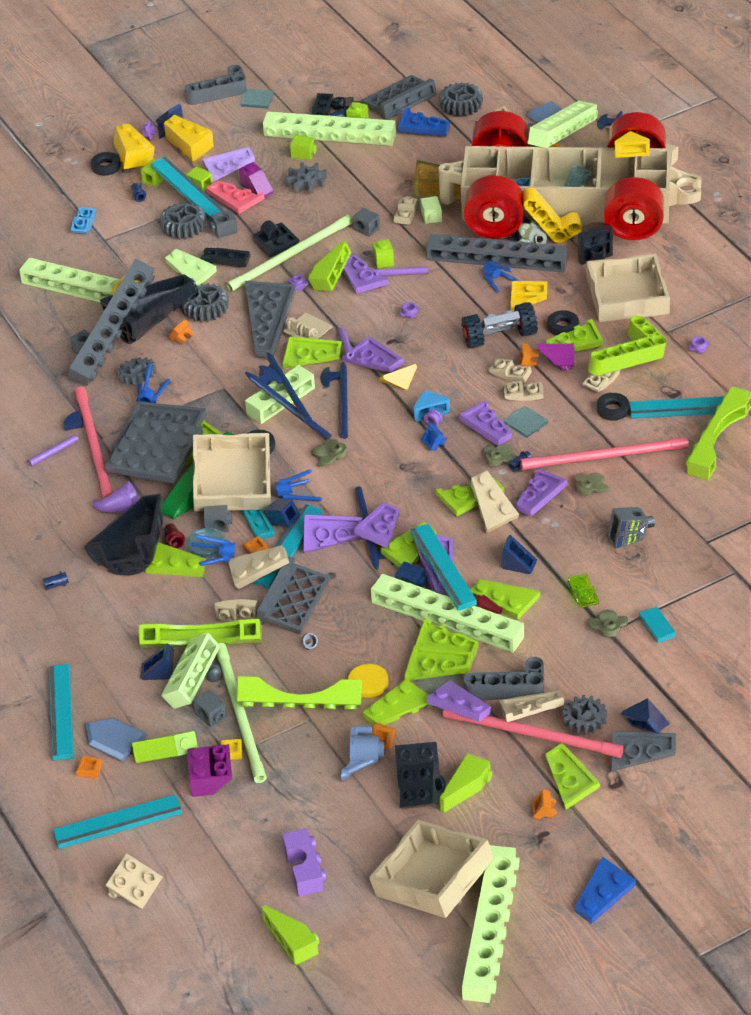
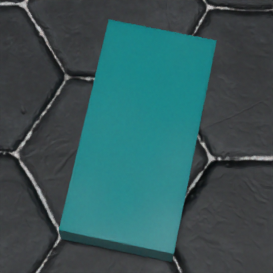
(657, 624)

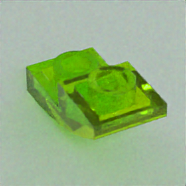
(583, 591)

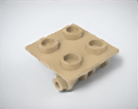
(306, 327)
(133, 881)

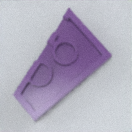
(361, 276)
(374, 356)
(540, 492)
(379, 524)
(328, 531)
(459, 701)

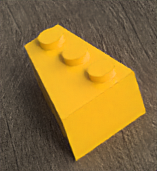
(188, 137)
(132, 147)

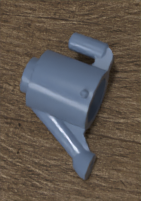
(363, 750)

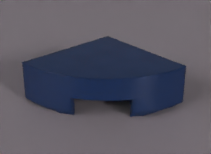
(73, 421)

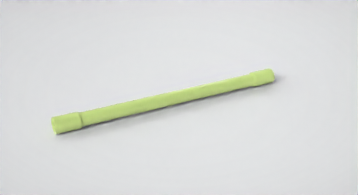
(240, 280)
(256, 765)

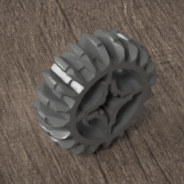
(461, 99)
(183, 220)
(206, 303)

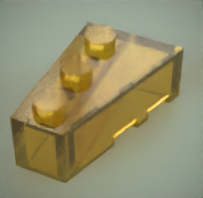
(427, 180)

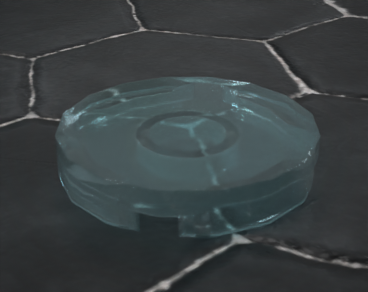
(207, 553)

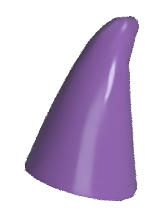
(118, 500)

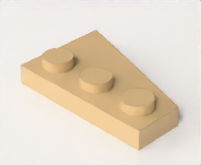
(493, 503)
(253, 566)
(530, 704)

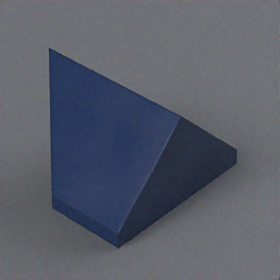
(176, 110)
(516, 557)
(159, 665)
(645, 717)

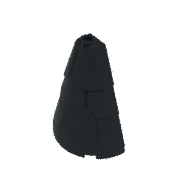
(156, 305)
(131, 539)

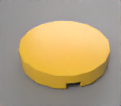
(373, 679)

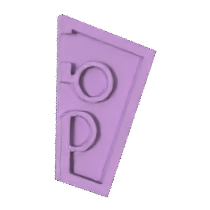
(228, 162)

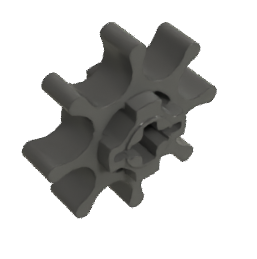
(306, 177)

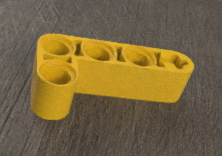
(557, 228)

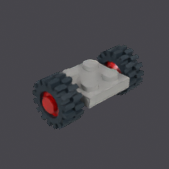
(523, 316)

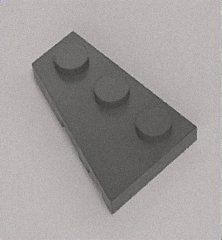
(642, 748)

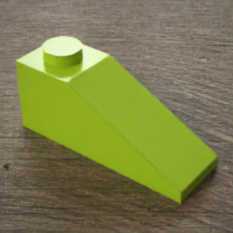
(328, 269)
(164, 746)
(466, 782)
(292, 935)

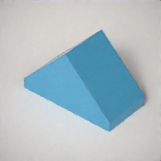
(429, 401)

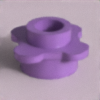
(148, 130)
(299, 281)
(409, 310)
(699, 344)

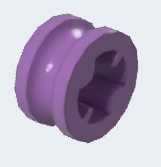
(433, 417)

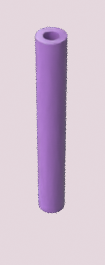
(403, 271)
(346, 344)
(53, 450)

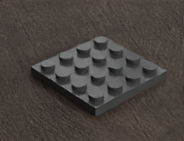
(170, 413)
(153, 449)

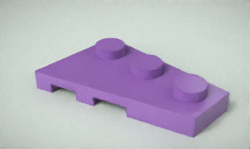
(486, 423)

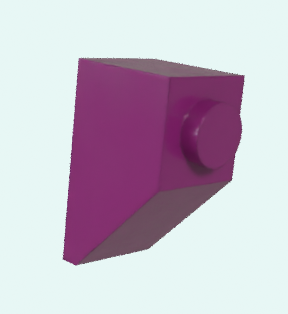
(253, 178)
(559, 354)

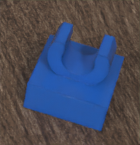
(433, 437)

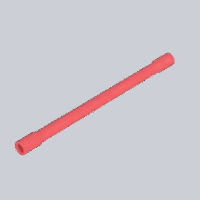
(82, 400)
(536, 462)
(603, 747)

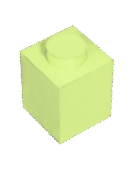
(431, 210)

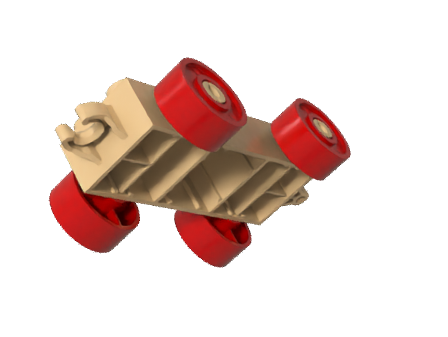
(621, 191)

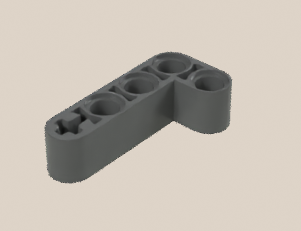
(217, 88)
(507, 684)

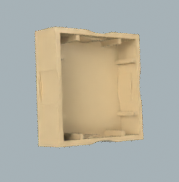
(627, 287)
(232, 471)
(431, 868)

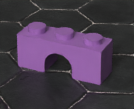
(300, 848)

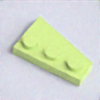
(190, 266)

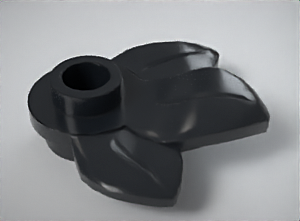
(341, 102)

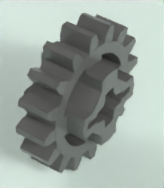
(135, 371)
(584, 714)

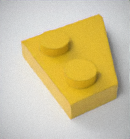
(528, 292)

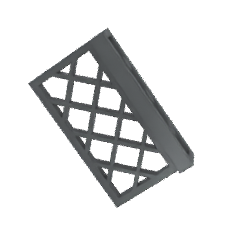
(397, 100)
(280, 586)

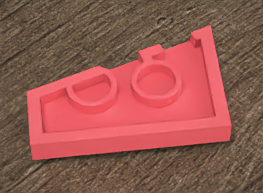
(234, 198)

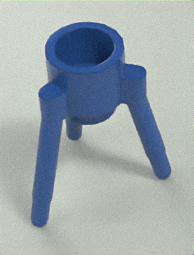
(493, 270)
(146, 394)
(284, 487)
(225, 548)

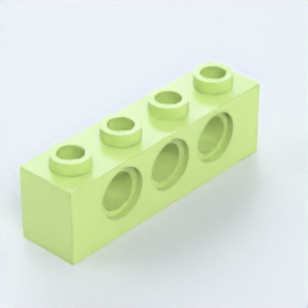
(263, 407)
(190, 670)

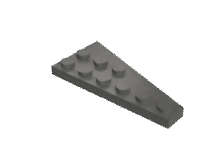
(268, 313)

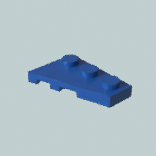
(423, 125)
(603, 890)

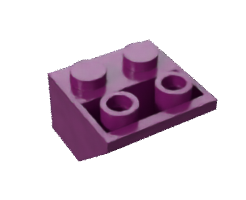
(209, 769)

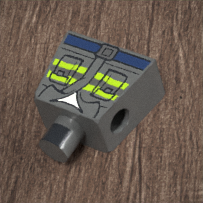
(628, 526)

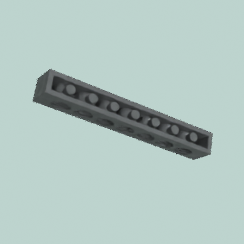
(502, 252)
(79, 370)

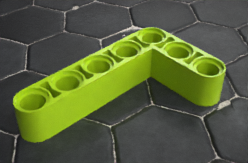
(646, 346)

